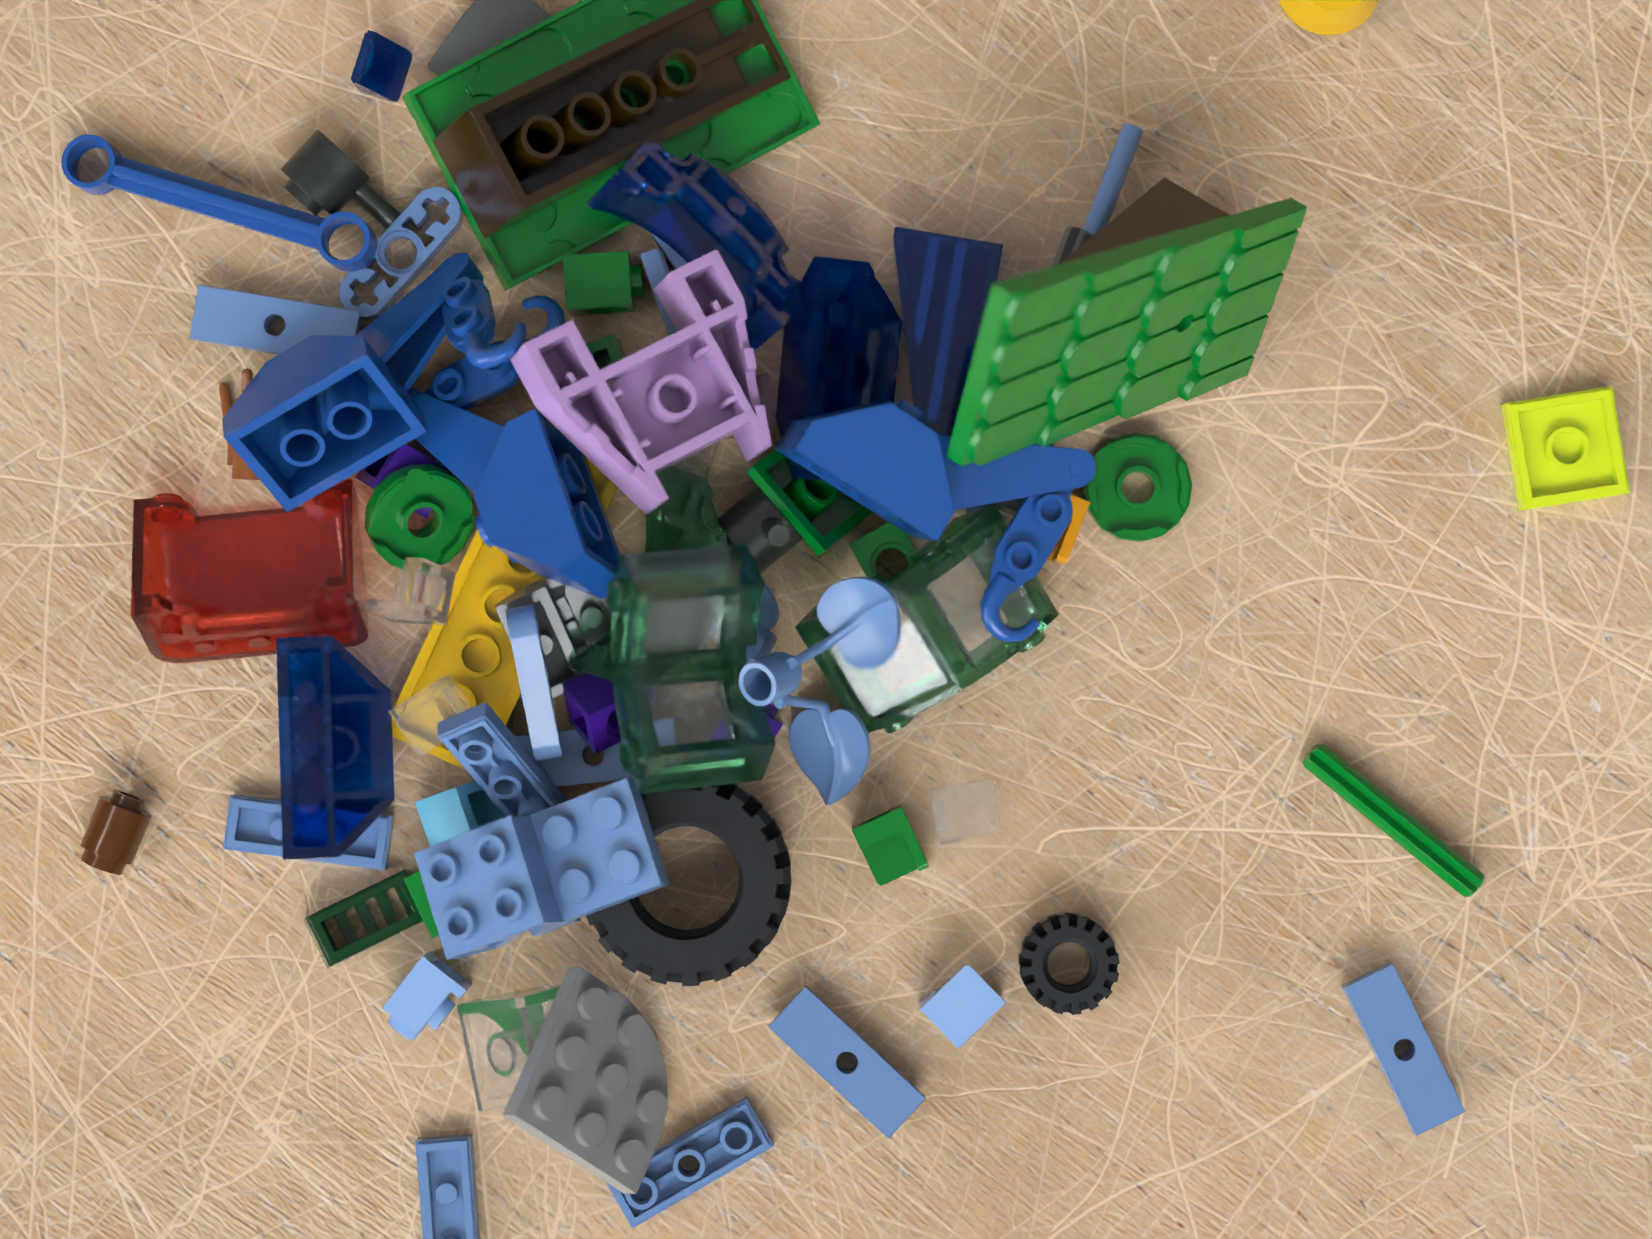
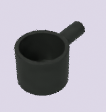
(329, 179)
(761, 527)

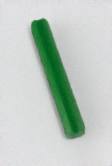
(1393, 820)

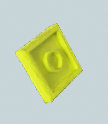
(1565, 448)

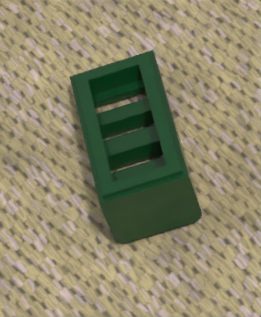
(322, 936)

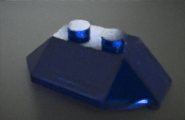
(837, 345)
(330, 747)

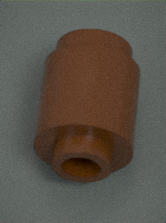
(115, 832)

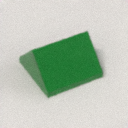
(811, 506)

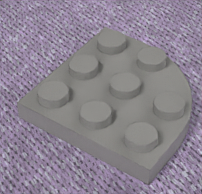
(594, 1083)

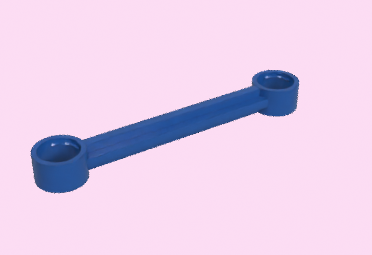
(217, 202)

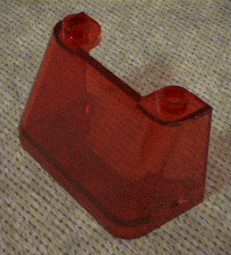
(246, 577)

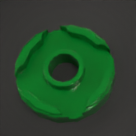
(1169, 483)
(403, 494)

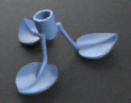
(867, 629)

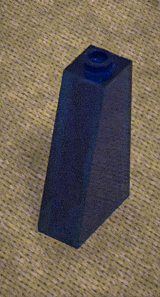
(942, 307)

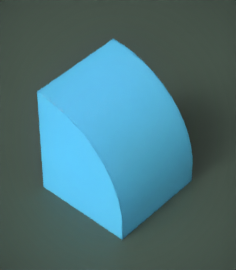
(456, 812)

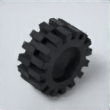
(1076, 996)

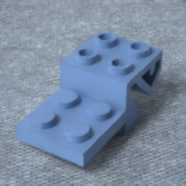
(540, 869)

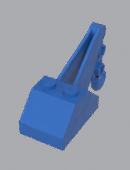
(346, 398)
(902, 474)
(525, 476)

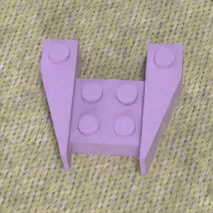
(661, 398)

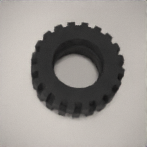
(750, 921)

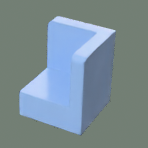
(961, 1005)

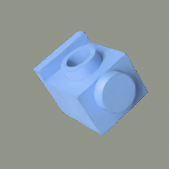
(424, 996)

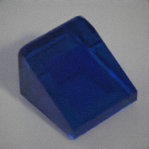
(381, 67)

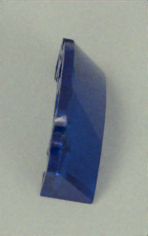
(705, 210)

